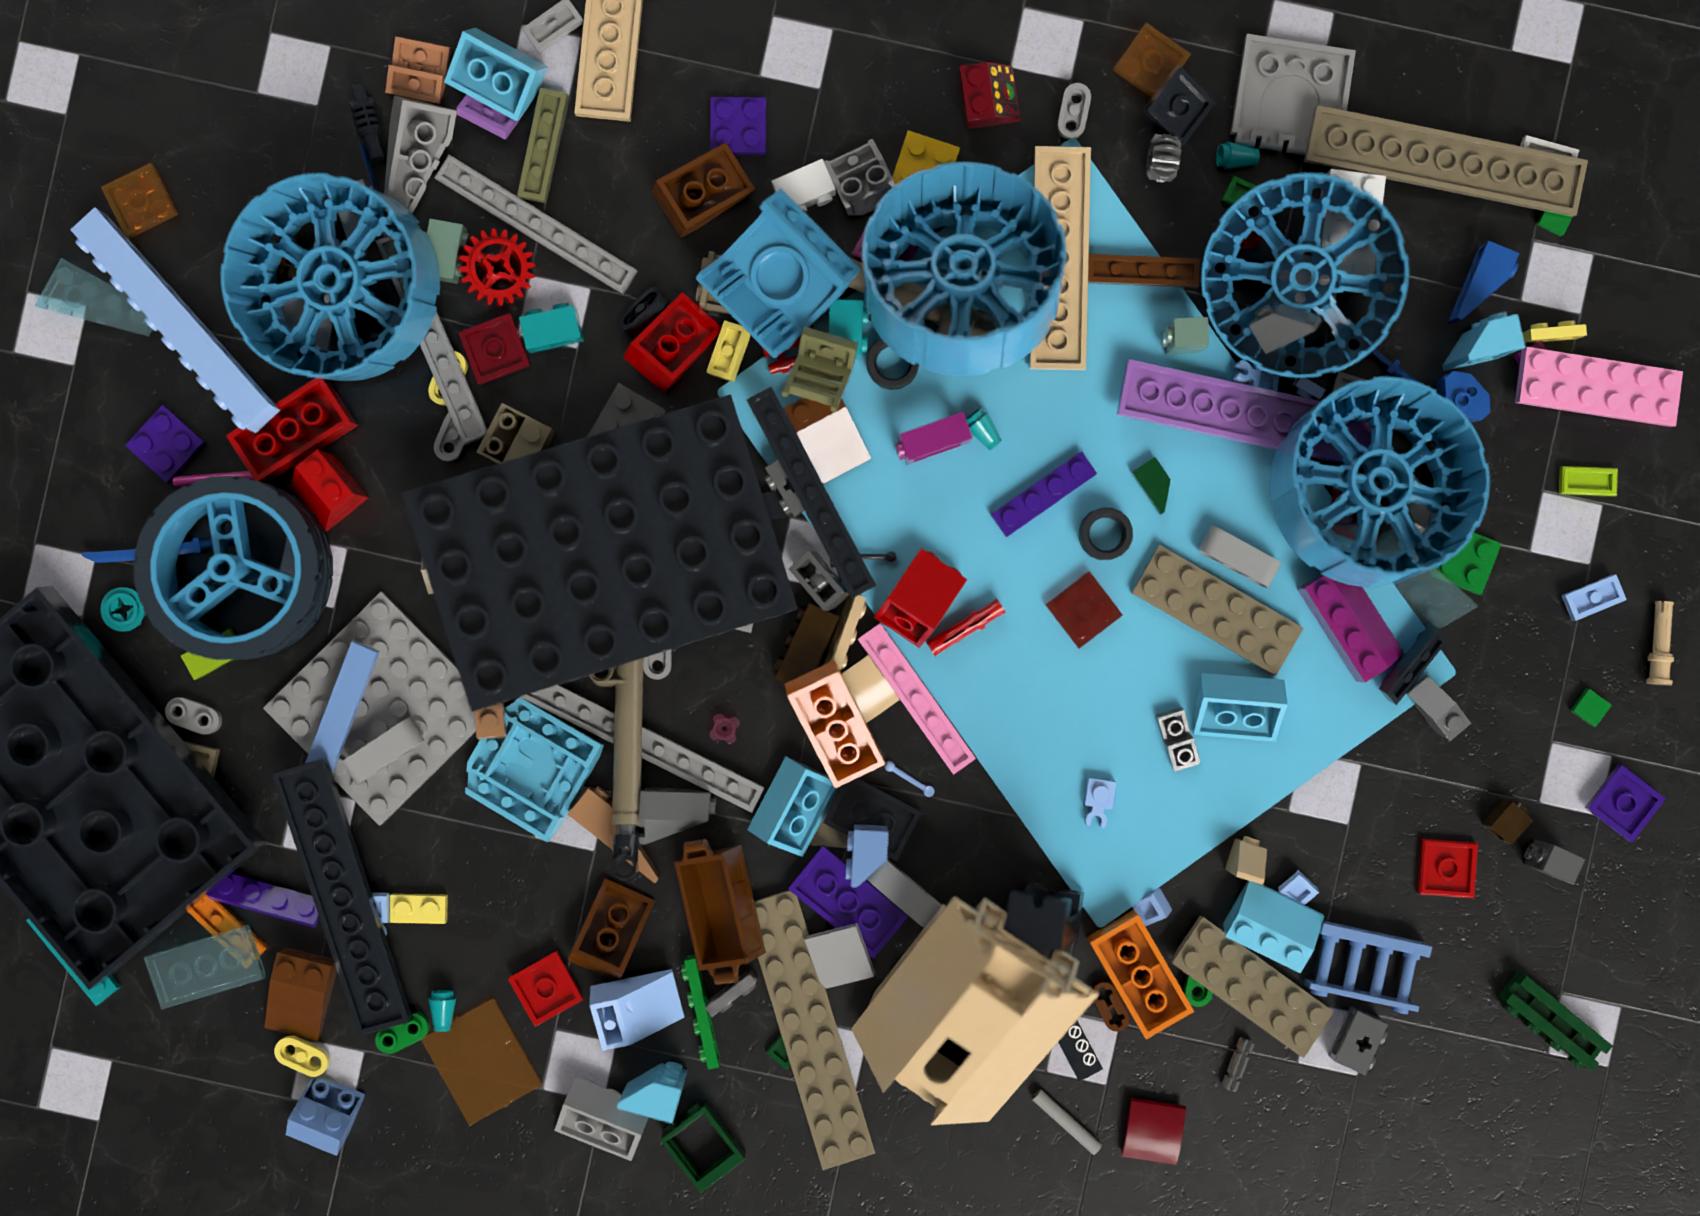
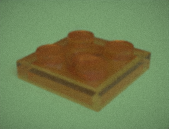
(1150, 59)
(139, 200)

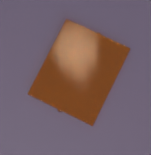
(482, 1062)

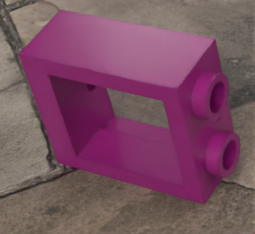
(933, 438)

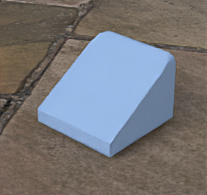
(1153, 907)

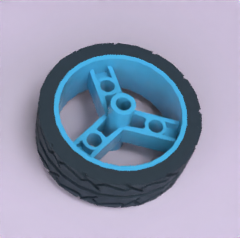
(178, 612)

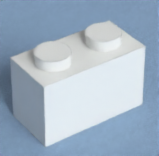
(807, 185)

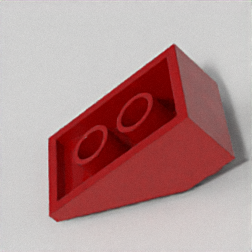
(672, 342)

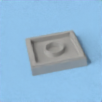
(840, 956)

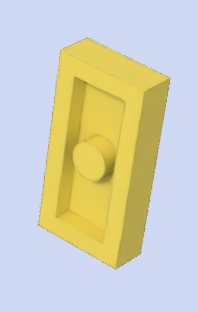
(1565, 331)
(728, 351)
(418, 908)

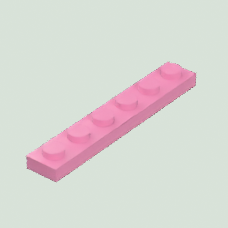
(916, 698)

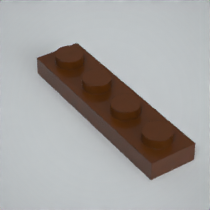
(1143, 271)

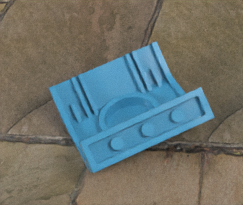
(779, 275)

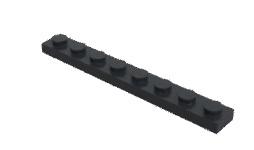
(811, 492)

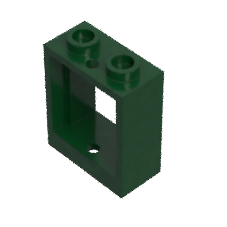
(720, 1167)

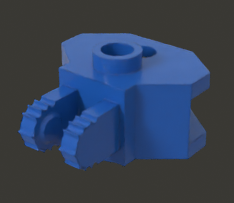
(1474, 404)

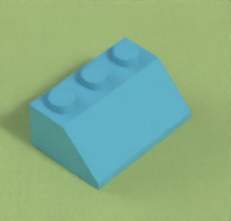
(495, 73)
(1486, 341)
(1239, 707)
(793, 807)
(1274, 925)
(655, 1092)

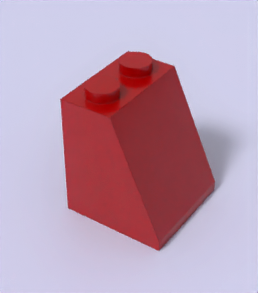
(326, 488)
(921, 598)

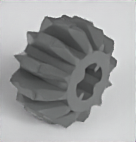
(1163, 158)

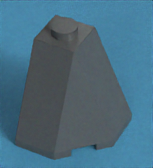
(672, 810)

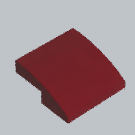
(1153, 1131)

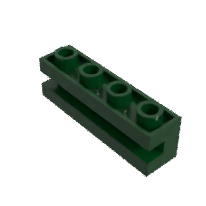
(1553, 1020)

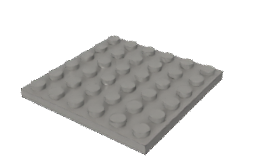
(407, 681)

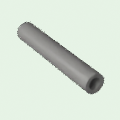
(1066, 1121)

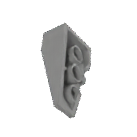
(415, 145)

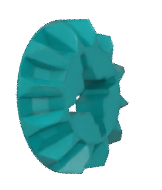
(112, 603)

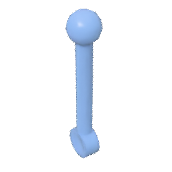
(927, 790)

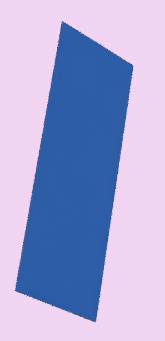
(369, 169)

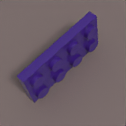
(830, 894)

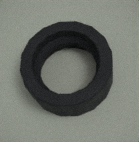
(879, 379)
(1120, 549)

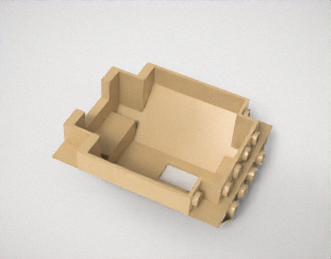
(981, 991)

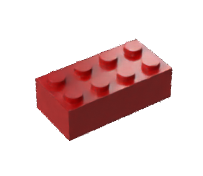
(305, 423)

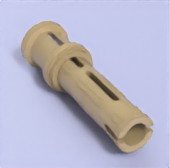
(1660, 658)

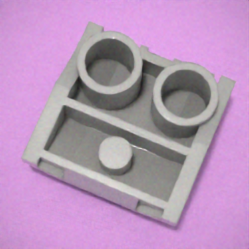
(860, 178)

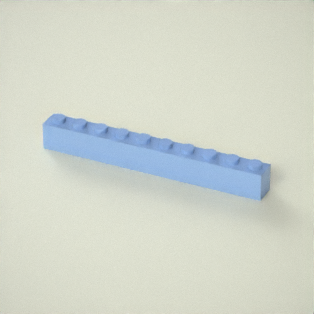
(175, 320)

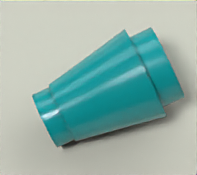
(1235, 156)
(983, 428)
(442, 1009)

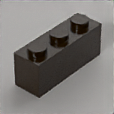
(806, 644)

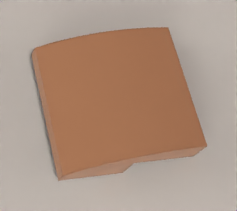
(418, 70)

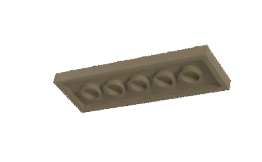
(1217, 610)
(1251, 986)

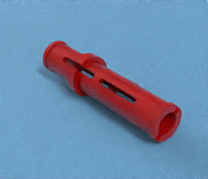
(967, 626)

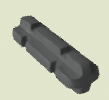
(1238, 1064)

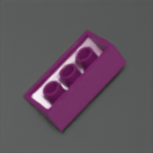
(1352, 626)

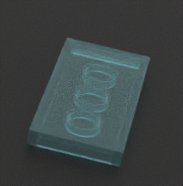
(205, 967)

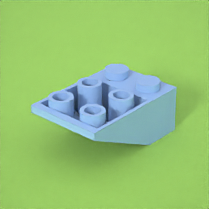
(634, 1008)

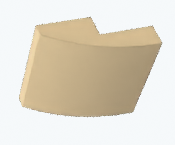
(869, 688)

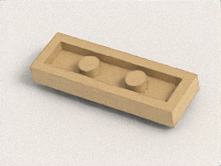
(845, 631)

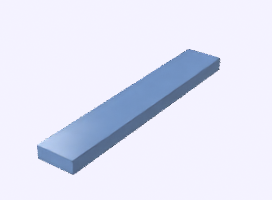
(343, 703)

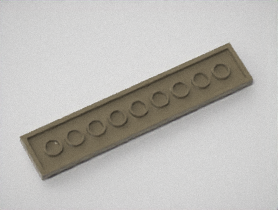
(1446, 161)
(810, 1034)

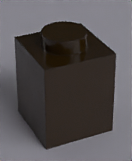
(1508, 821)

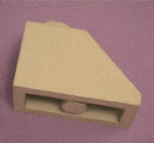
(1247, 860)

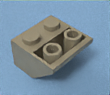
(514, 436)

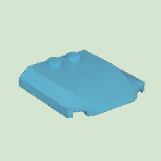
(543, 770)

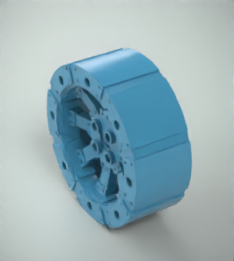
(1296, 192)
(936, 200)
(253, 263)
(1455, 466)

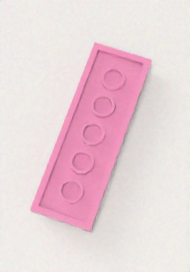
(1598, 387)

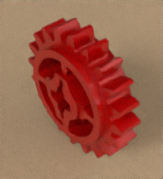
(508, 247)

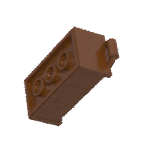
(719, 908)

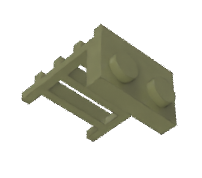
(823, 357)

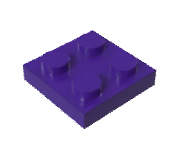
(739, 124)
(166, 444)
(1625, 803)

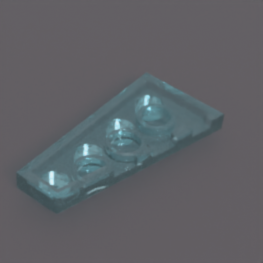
(86, 297)
(1430, 593)

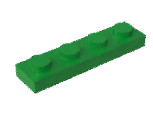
(703, 1023)

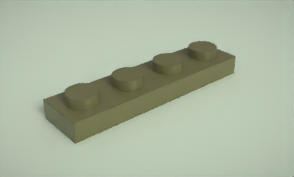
(542, 145)

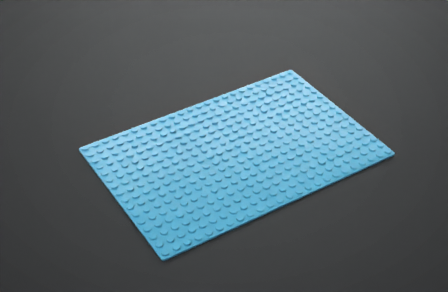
(1021, 688)

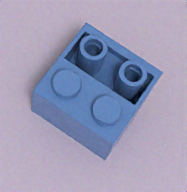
(869, 851)
(324, 1114)

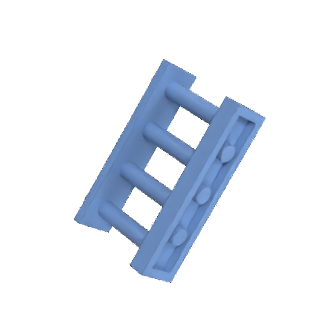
(1385, 945)

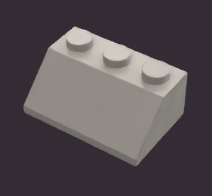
(593, 1118)

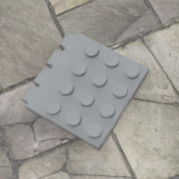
(1282, 86)

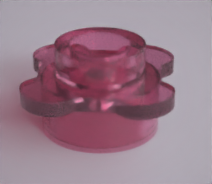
(731, 724)

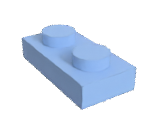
(1593, 597)

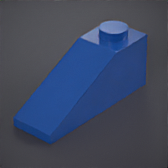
(1489, 270)

